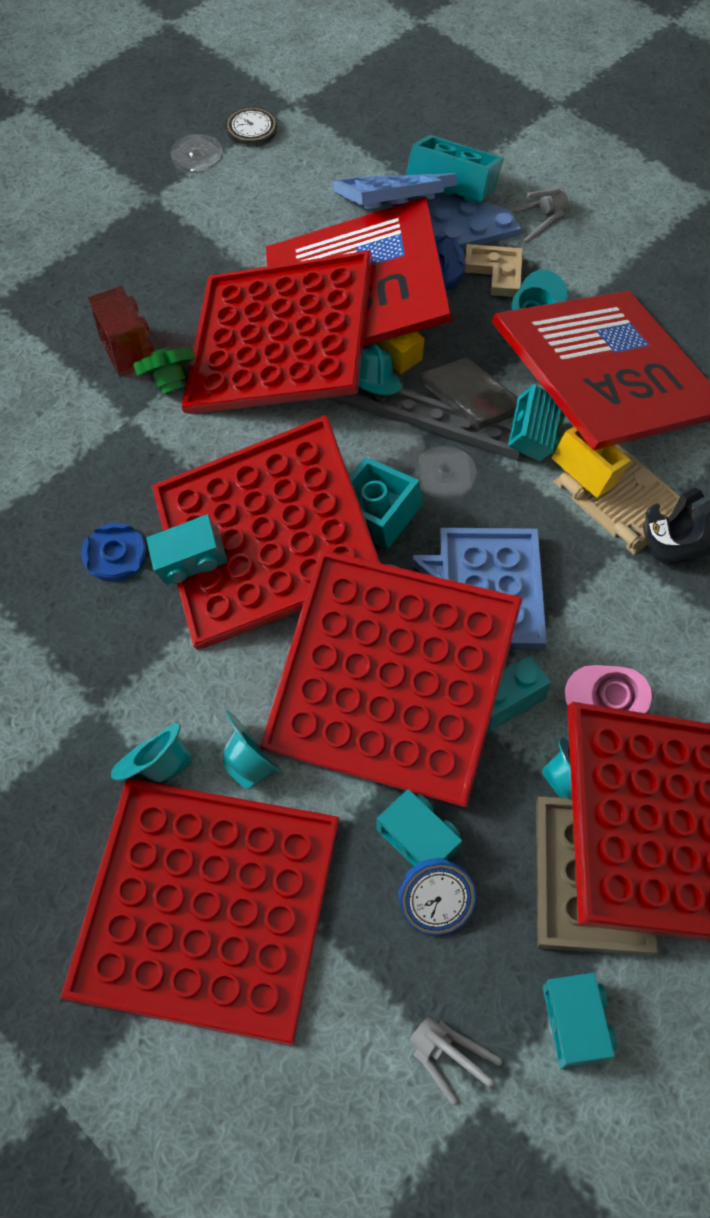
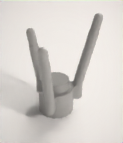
(552, 202)
(435, 1040)

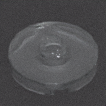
(196, 154)
(445, 485)

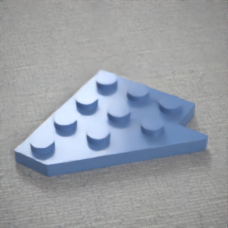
(397, 188)
(468, 221)
(498, 561)

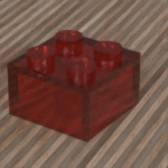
(121, 329)

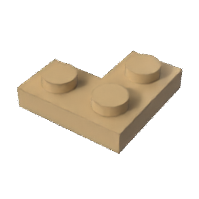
(500, 262)

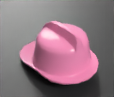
(609, 687)

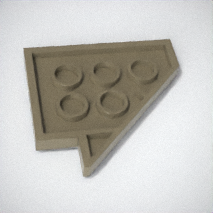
(558, 892)

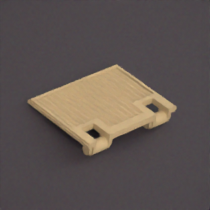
(626, 502)

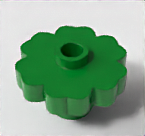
(166, 367)

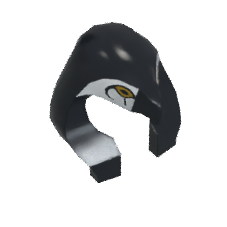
(678, 536)

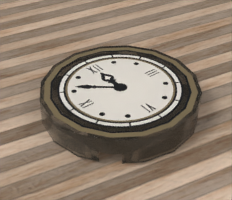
(251, 126)

